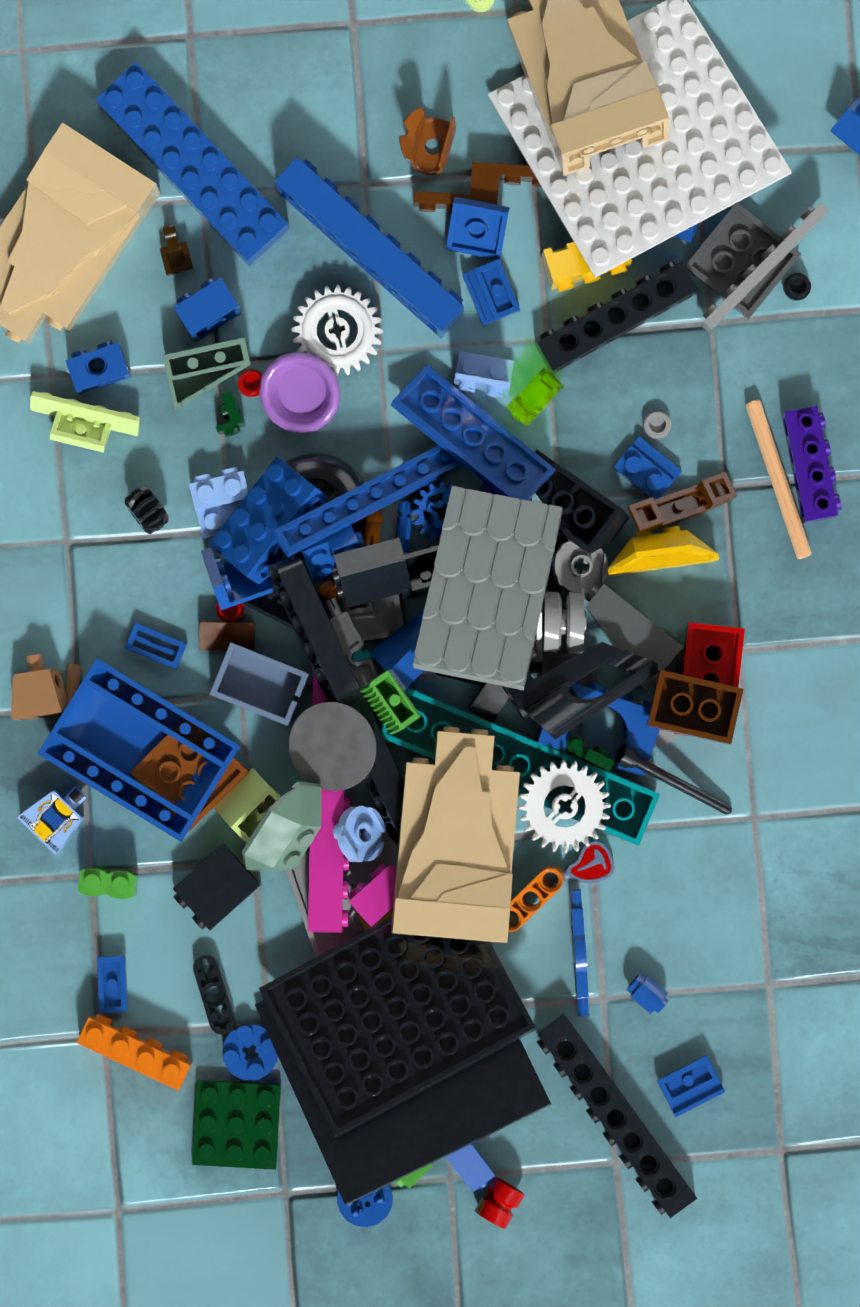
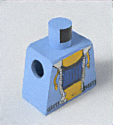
(54, 818)

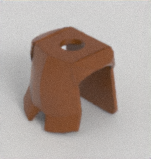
(418, 133)

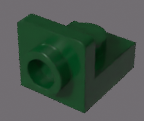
(230, 410)

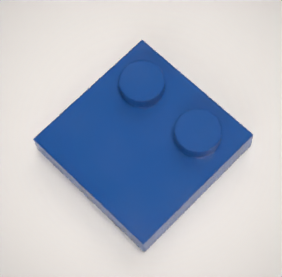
(477, 228)

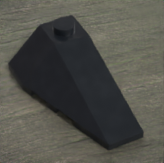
(587, 515)

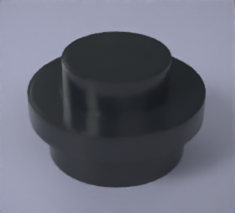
(797, 286)

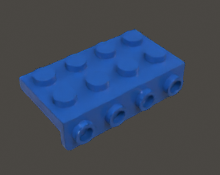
(272, 502)

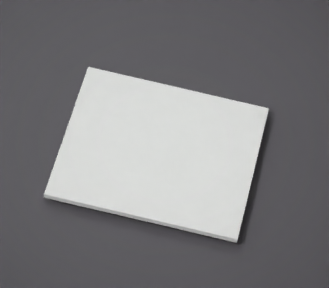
(650, 194)

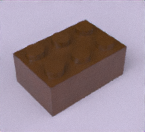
(694, 707)

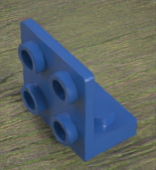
(230, 584)

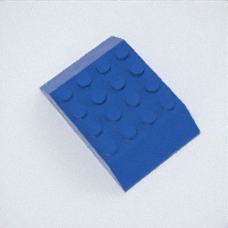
(113, 728)

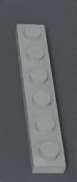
(771, 257)

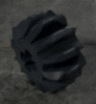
(146, 509)

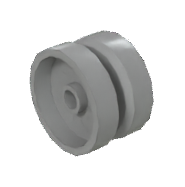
(565, 623)

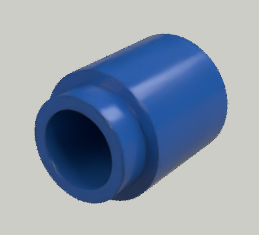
(647, 993)

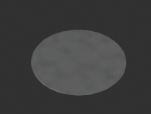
(332, 746)

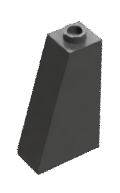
(630, 629)

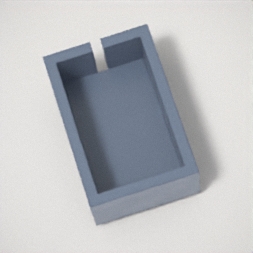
(259, 683)

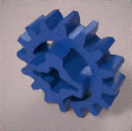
(434, 524)

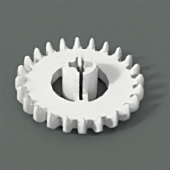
(332, 303)
(584, 786)

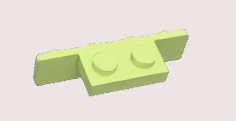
(82, 423)

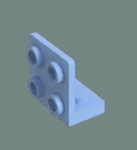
(484, 374)

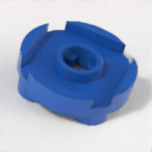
(235, 1058)

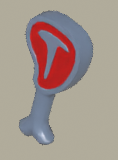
(591, 866)

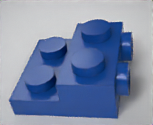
(320, 555)

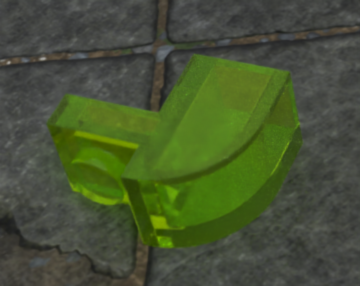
(535, 397)

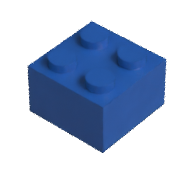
(207, 309)

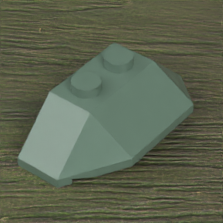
(285, 830)

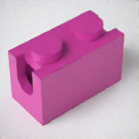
(377, 896)

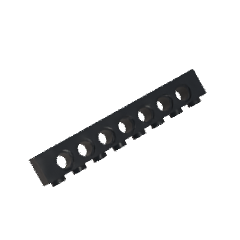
(680, 1193)

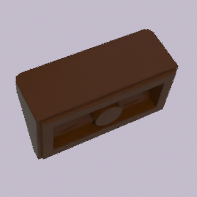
(219, 635)

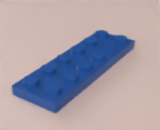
(472, 436)

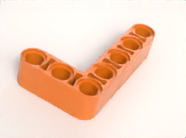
(541, 888)

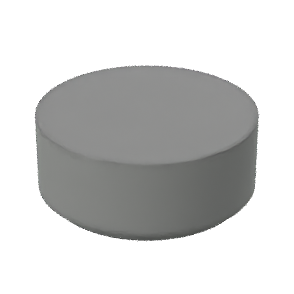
(657, 425)

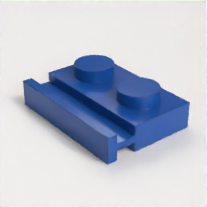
(491, 292)
(647, 469)
(690, 1085)

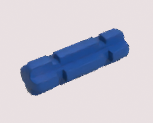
(403, 524)

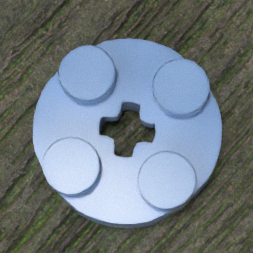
(348, 833)

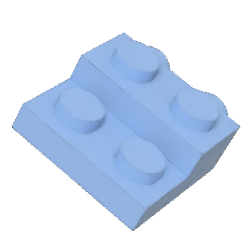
(217, 498)

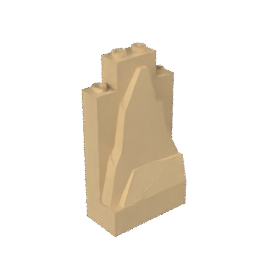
(587, 78)
(67, 233)
(456, 842)

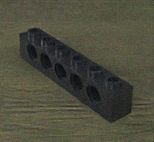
(681, 286)

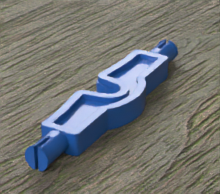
(580, 959)

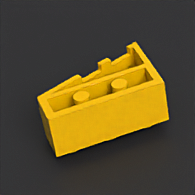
(568, 266)

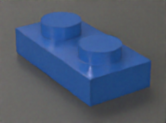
(112, 984)

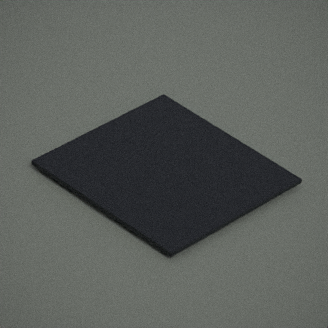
(423, 1127)

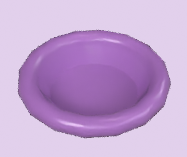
(299, 392)

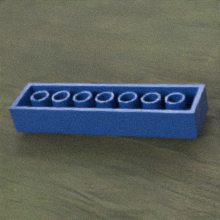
(192, 164)
(369, 247)

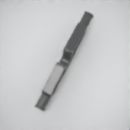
(350, 643)

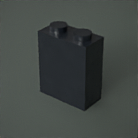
(371, 572)
(215, 887)

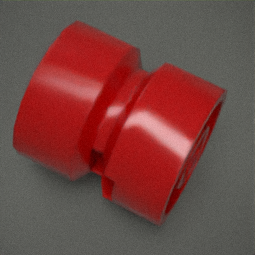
(500, 1201)

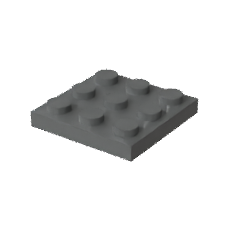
(731, 250)

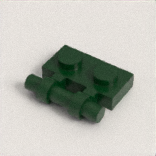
(596, 757)

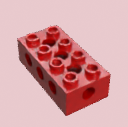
(728, 643)

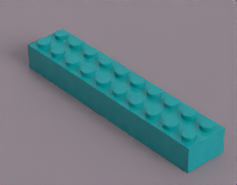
(629, 802)

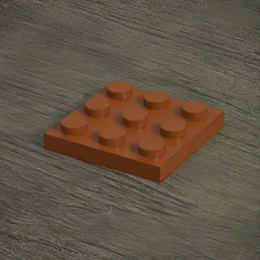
(173, 764)

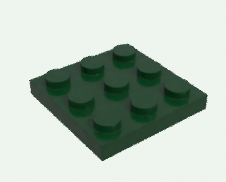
(236, 1124)

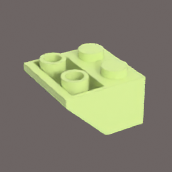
(247, 804)

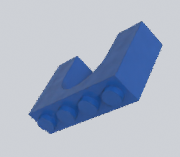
(634, 721)

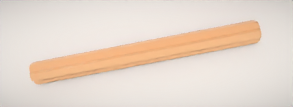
(778, 479)

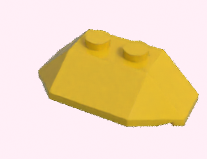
(661, 551)

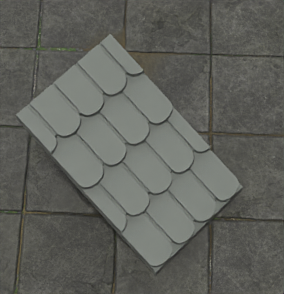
(487, 587)

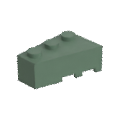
(203, 367)

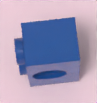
(114, 370)

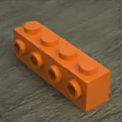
(134, 1052)

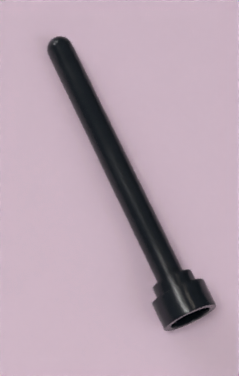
(628, 757)

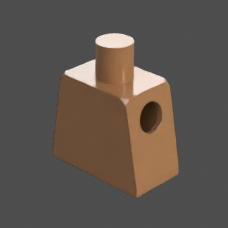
(37, 692)

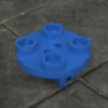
(367, 1216)

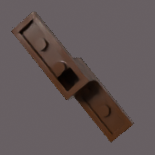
(483, 186)

